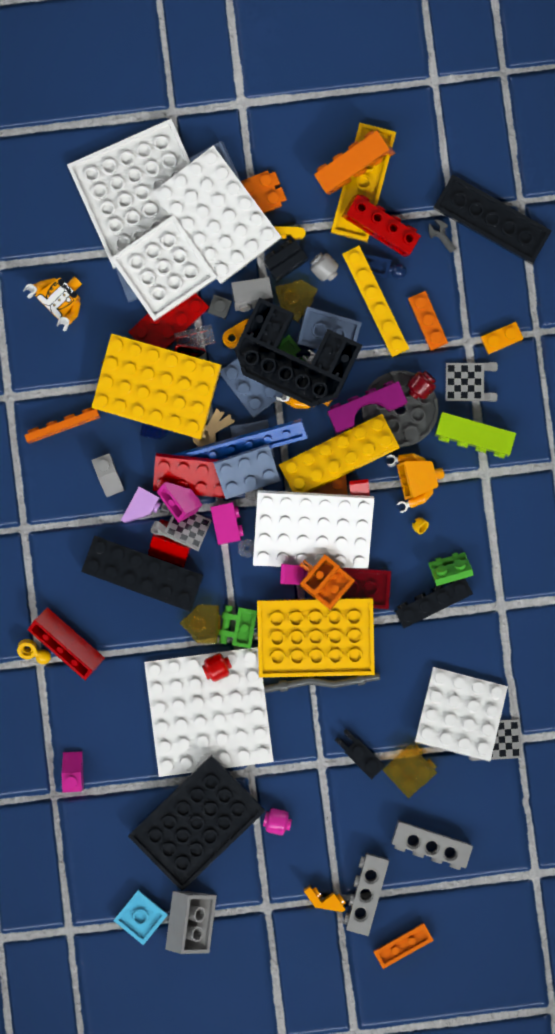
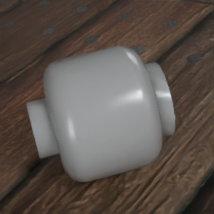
(324, 267)

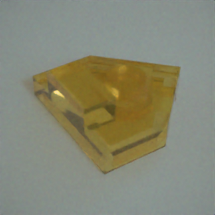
(296, 297)
(203, 624)

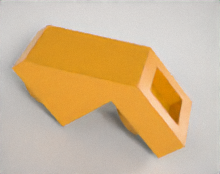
(331, 902)

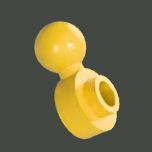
(42, 656)

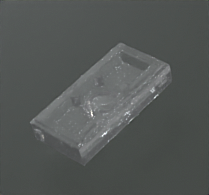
(196, 337)

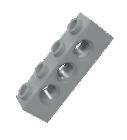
(458, 860)
(363, 924)

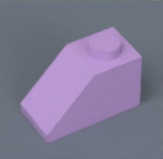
(141, 506)

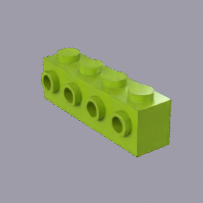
(475, 434)

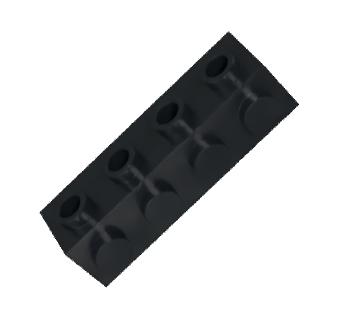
(429, 604)

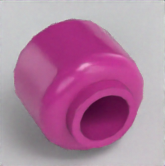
(277, 821)

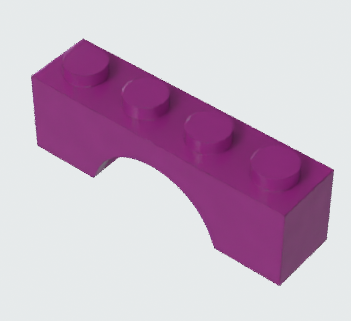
(389, 397)

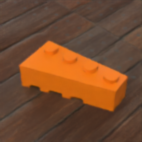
(353, 162)

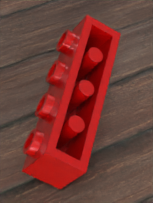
(381, 225)
(65, 641)

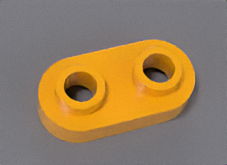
(237, 331)

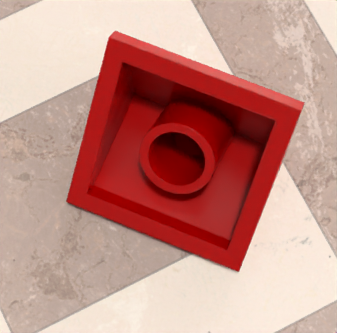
(168, 549)

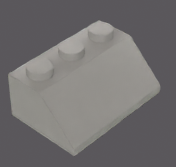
(190, 922)

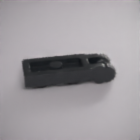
(361, 755)

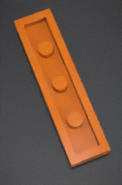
(69, 422)

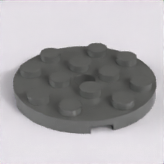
(419, 413)

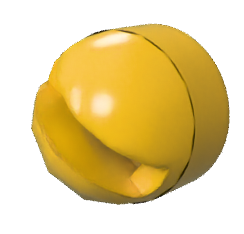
(420, 525)

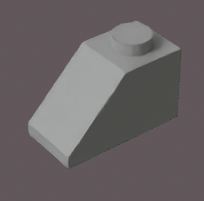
(108, 475)

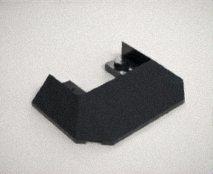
(285, 373)

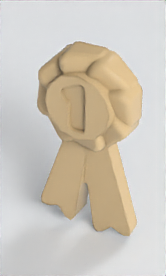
(213, 427)

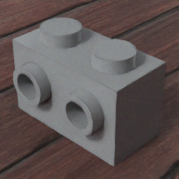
(247, 293)

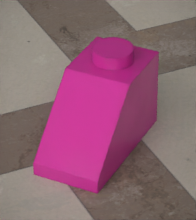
(179, 500)
(292, 574)
(72, 772)

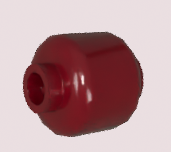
(421, 385)

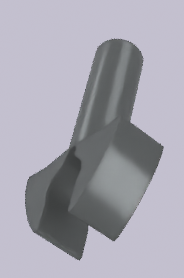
(441, 235)

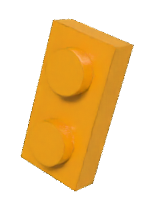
(501, 338)

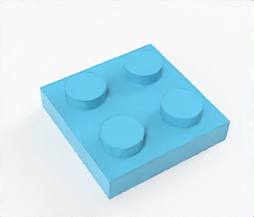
(140, 917)

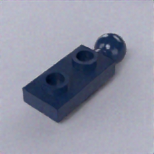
(381, 267)

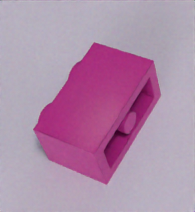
(226, 523)

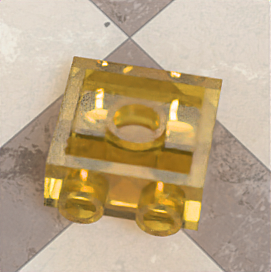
(410, 770)

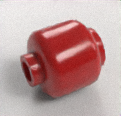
(216, 667)

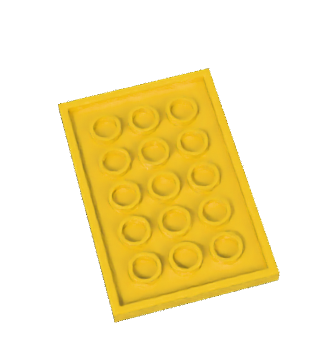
(156, 386)
(311, 640)

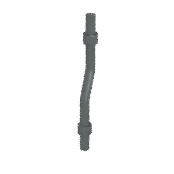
(284, 685)

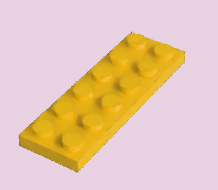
(367, 184)
(339, 455)

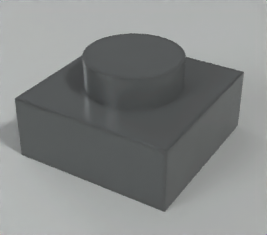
(219, 307)

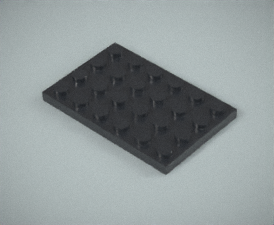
(196, 823)

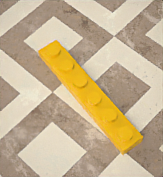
(375, 301)

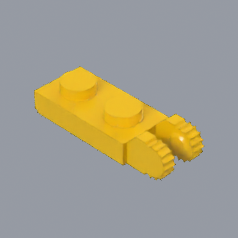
(295, 232)

